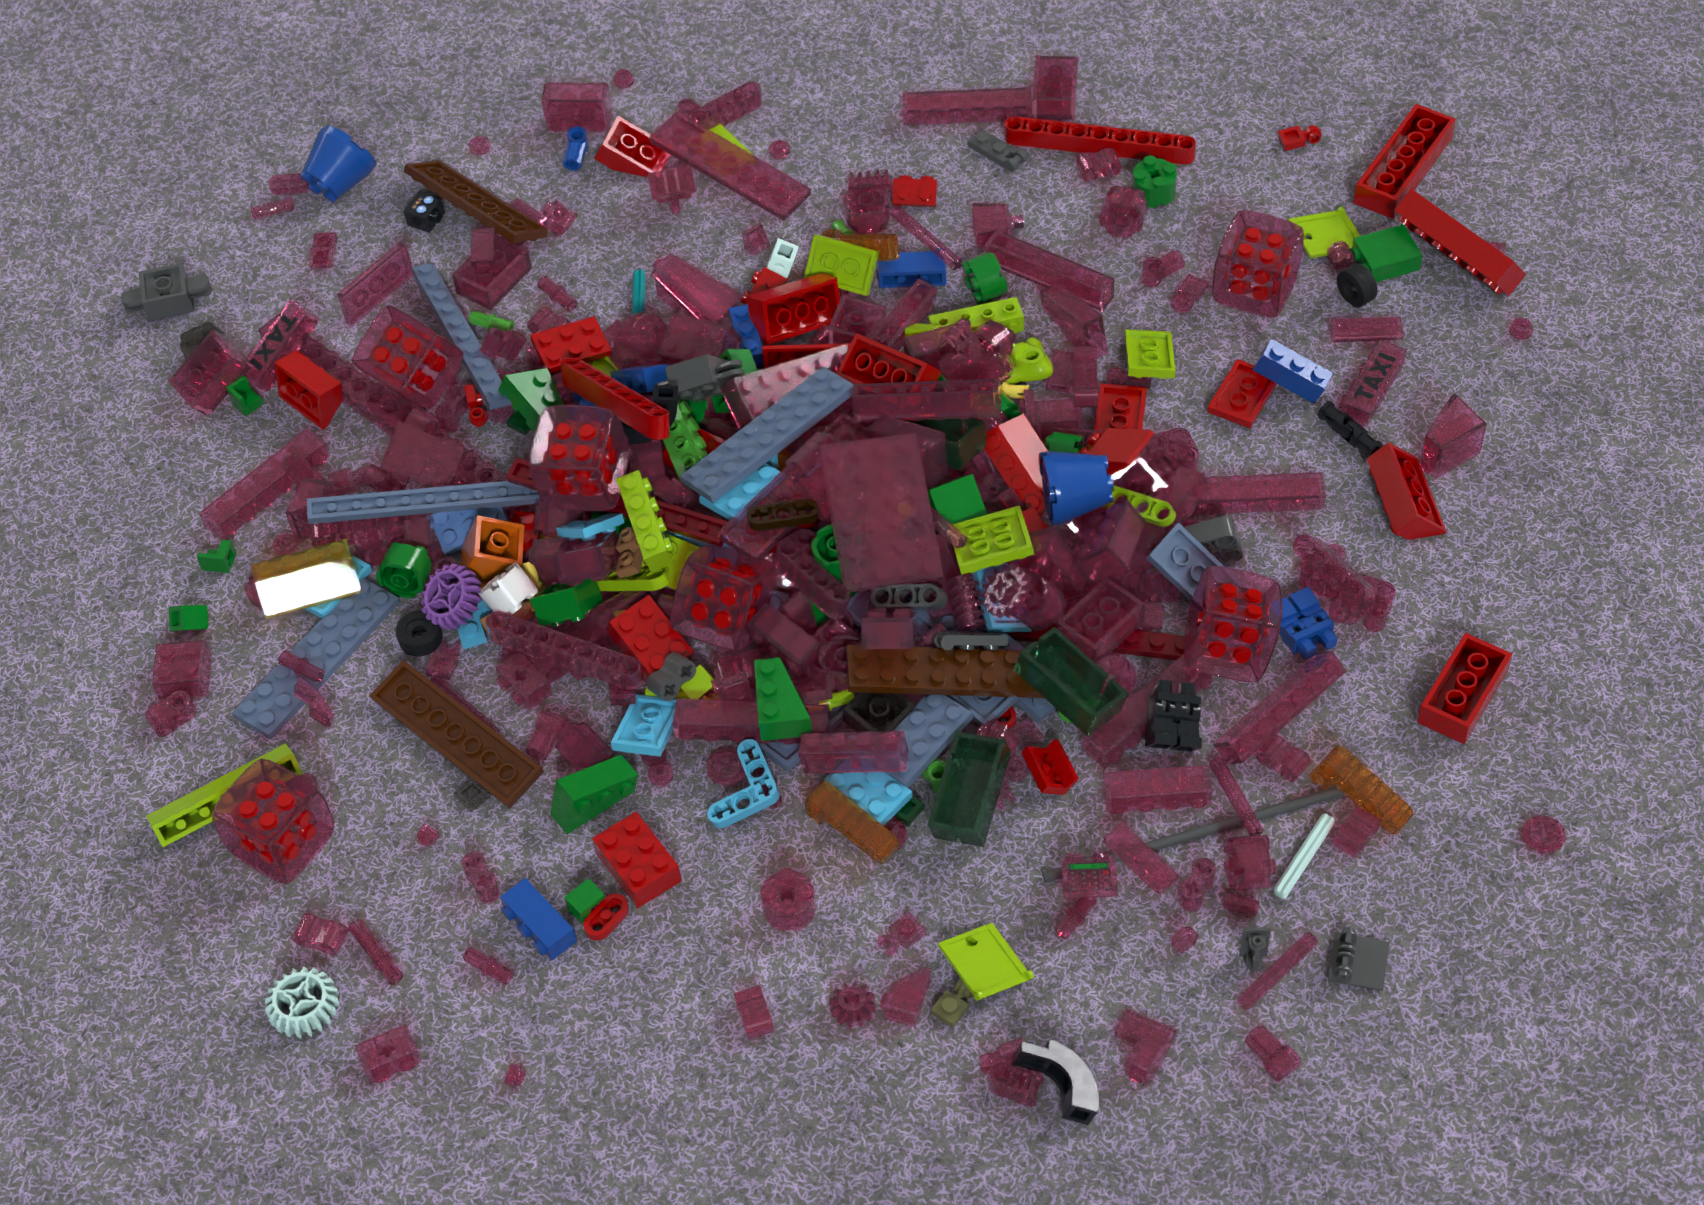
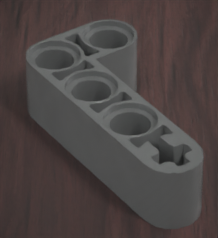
(1218, 536)

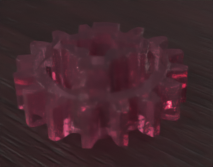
(1006, 591)

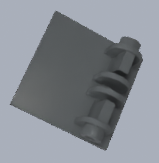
(1358, 960)

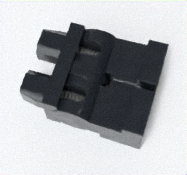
(1173, 717)

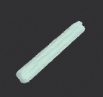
(1303, 856)

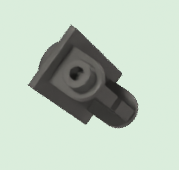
(1254, 946)

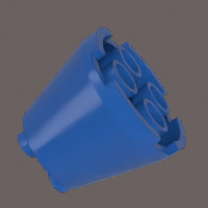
(335, 164)
(1074, 484)

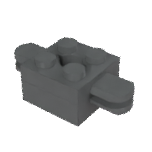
(166, 292)
(702, 376)

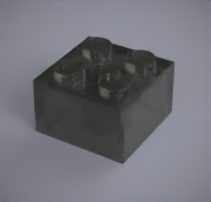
(876, 711)

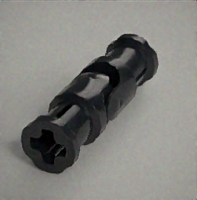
(1349, 429)

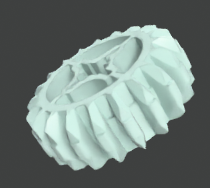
(305, 1010)

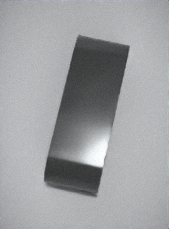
(920, 598)

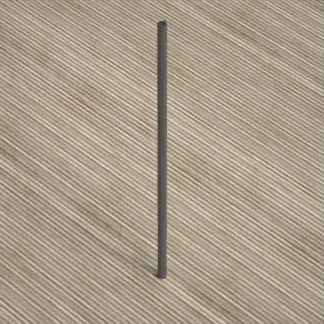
(1224, 824)

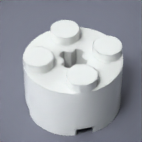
(508, 590)

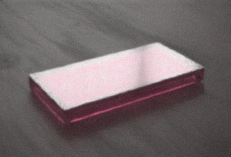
(375, 284)

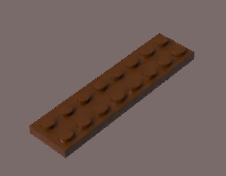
(476, 201)
(936, 672)
(456, 734)

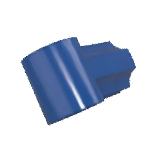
(576, 148)

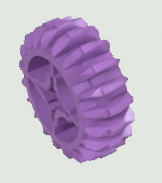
(458, 598)

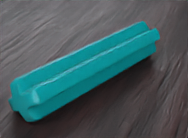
(638, 291)

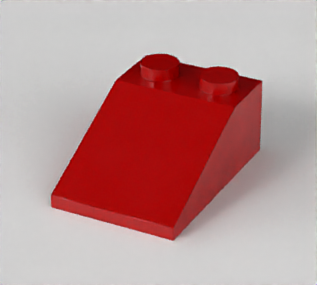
(630, 150)
(1118, 445)

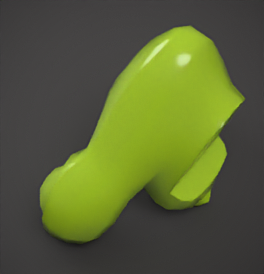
(1029, 362)

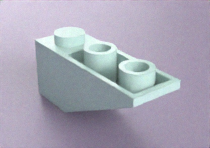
(782, 257)

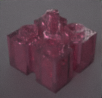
(671, 186)

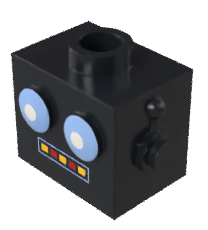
(424, 211)

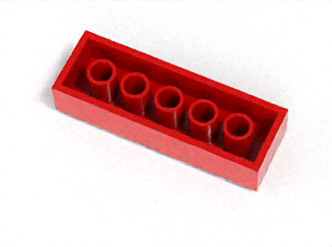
(1404, 160)
(1459, 243)

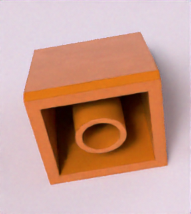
(492, 547)

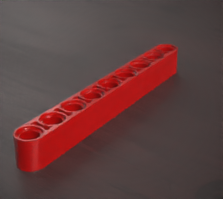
(1093, 139)
(610, 394)

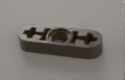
(789, 506)

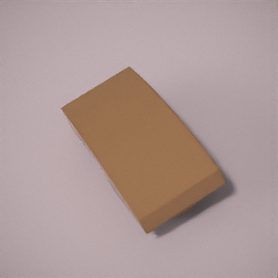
(631, 556)

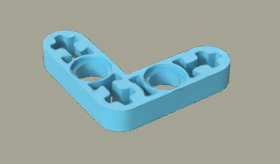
(754, 793)

